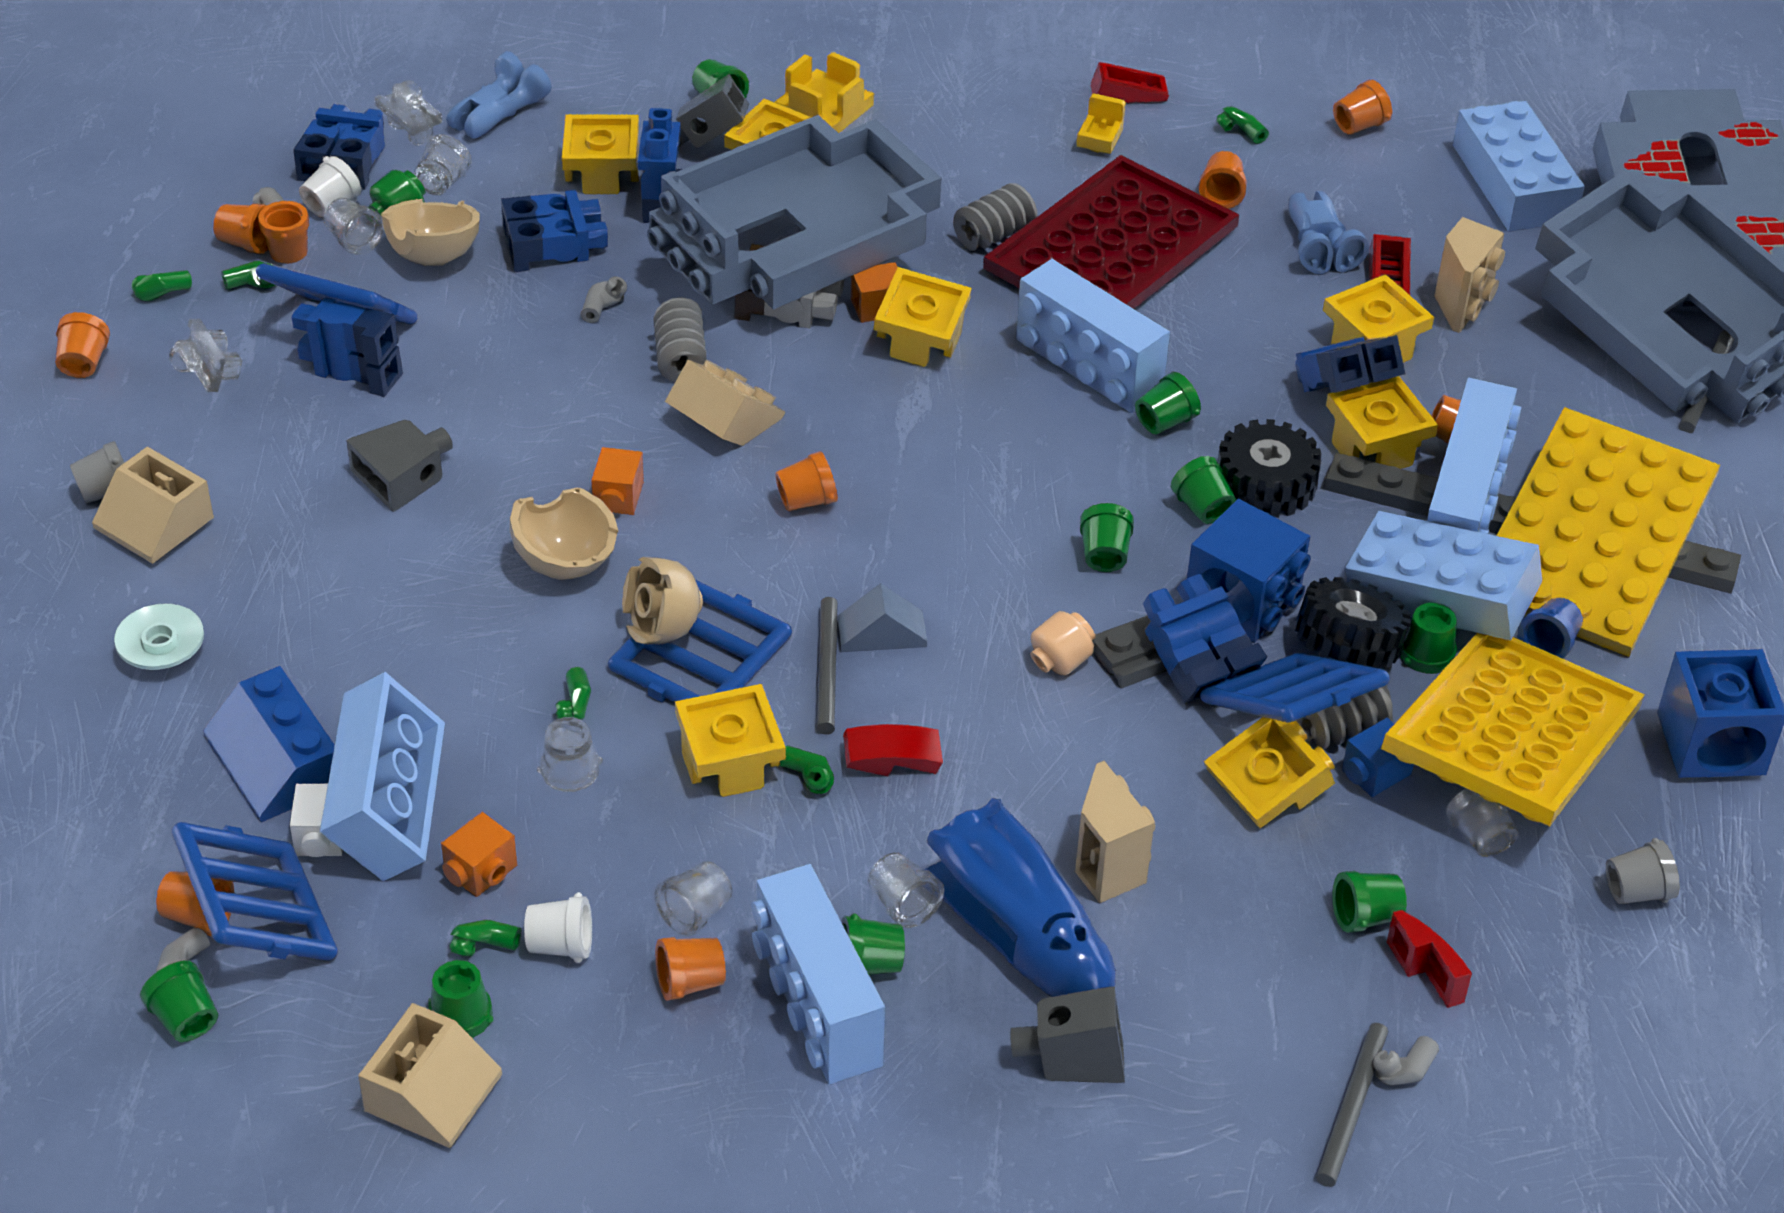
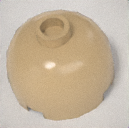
(660, 600)

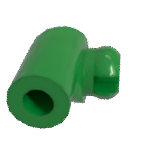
(1245, 121)
(244, 275)
(155, 285)
(579, 694)
(813, 767)
(486, 932)

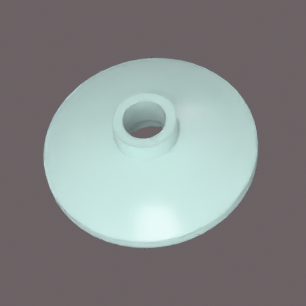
(159, 636)

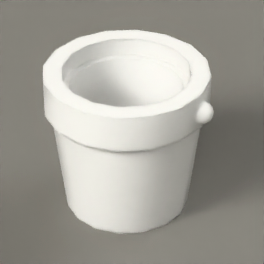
(328, 183)
(560, 928)

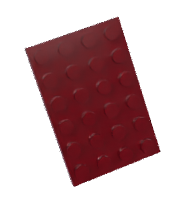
(1118, 231)

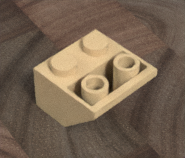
(1468, 271)
(723, 402)
(153, 505)
(1113, 837)
(428, 1076)

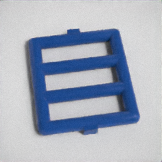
(318, 288)
(753, 656)
(1294, 687)
(216, 903)

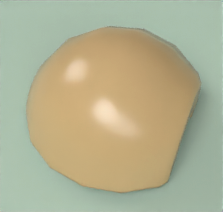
(430, 230)
(565, 535)

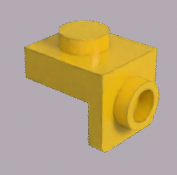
(1102, 124)

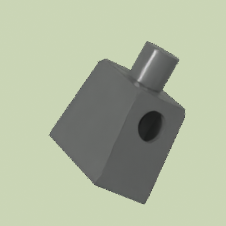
(719, 106)
(398, 461)
(1075, 1037)

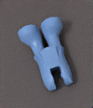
(502, 98)
(1324, 235)

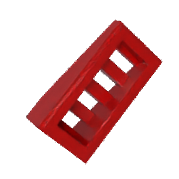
(1128, 84)
(1391, 248)

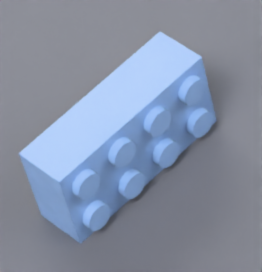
(1516, 164)
(1090, 334)
(1476, 457)
(1472, 573)
(383, 777)
(818, 974)

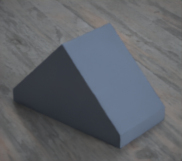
(881, 623)

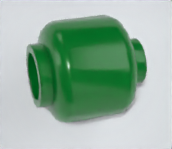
(394, 189)

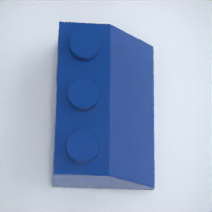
(270, 742)

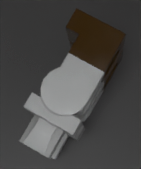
(818, 304)

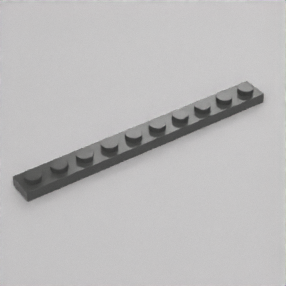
(1414, 493)

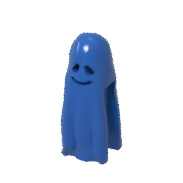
(1018, 901)

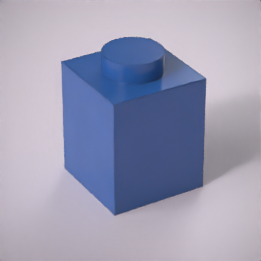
(1369, 764)

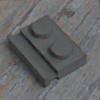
(1128, 652)

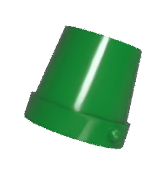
(712, 71)
(1168, 403)
(1203, 488)
(1106, 536)
(1430, 639)
(1366, 899)
(876, 943)
(461, 996)
(180, 1000)

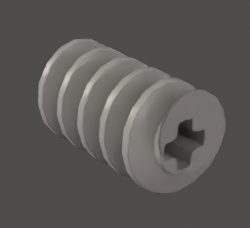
(994, 216)
(678, 336)
(1348, 718)

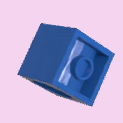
(1256, 564)
(1721, 713)

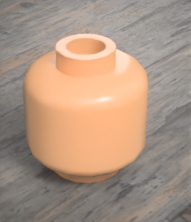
(1062, 643)

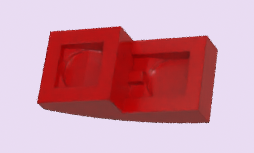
(883, 746)
(1422, 951)

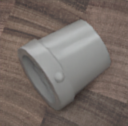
(96, 471)
(1643, 874)

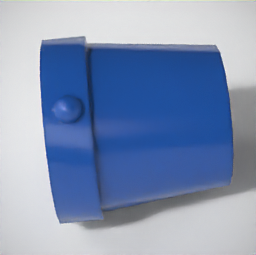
(1552, 626)

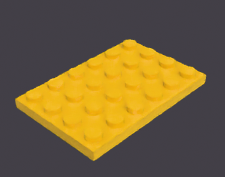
(1607, 522)
(1514, 725)

